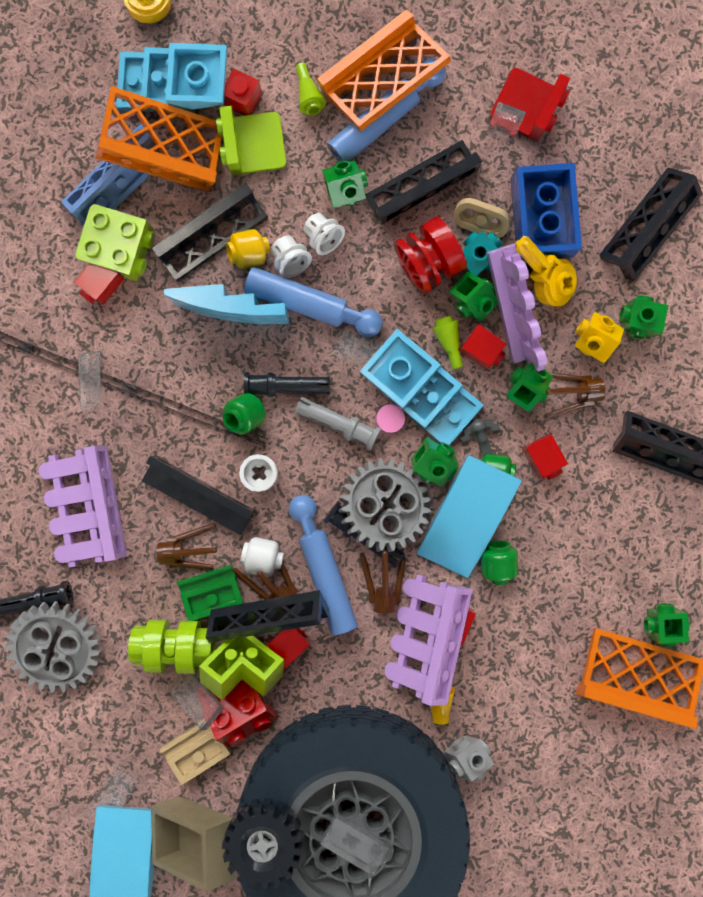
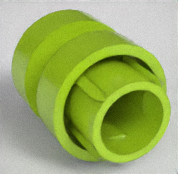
(160, 645)

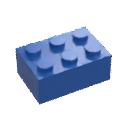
(547, 208)

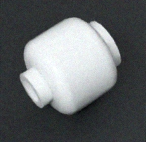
(261, 556)

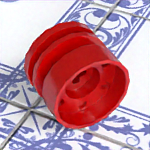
(434, 253)

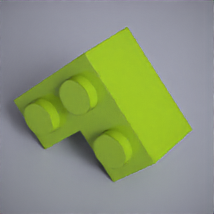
(241, 660)

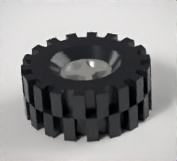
(263, 859)

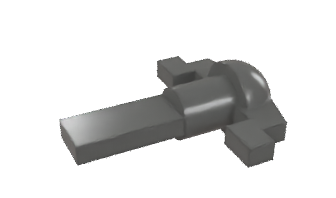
(478, 427)

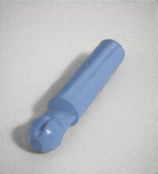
(352, 142)
(310, 302)
(323, 566)

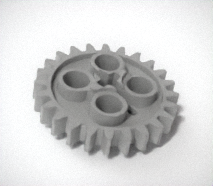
(365, 488)
(28, 638)

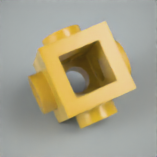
(598, 336)

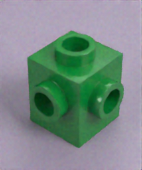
(345, 183)
(473, 297)
(643, 317)
(529, 386)
(435, 462)
(676, 627)

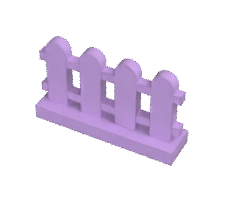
(516, 306)
(100, 502)
(443, 644)

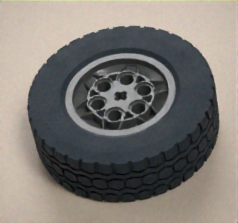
(381, 768)

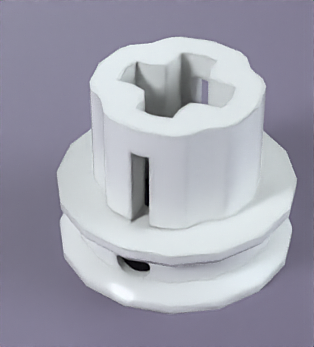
(317, 239)
(290, 256)
(247, 473)

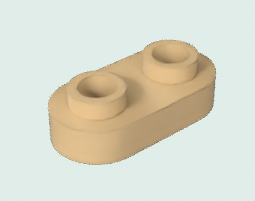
(481, 218)

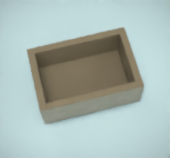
(189, 842)

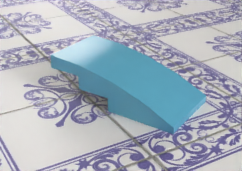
(177, 75)
(219, 303)
(421, 388)
(468, 516)
(122, 852)

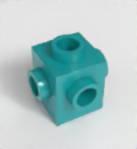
(472, 244)

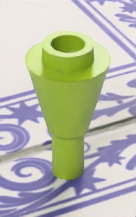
(310, 98)
(448, 335)

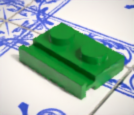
(210, 591)

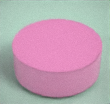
(390, 418)

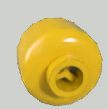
(247, 249)

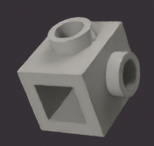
(469, 758)

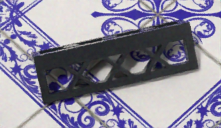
(426, 187)
(658, 223)
(203, 224)
(654, 451)
(197, 495)
(266, 616)

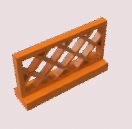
(370, 58)
(149, 160)
(628, 699)

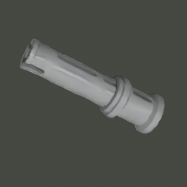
(350, 428)

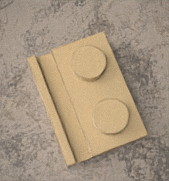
(193, 753)

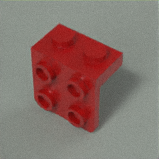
(535, 98)
(242, 715)

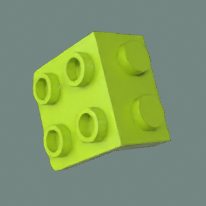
(251, 142)
(115, 241)

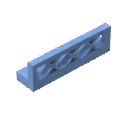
(107, 184)

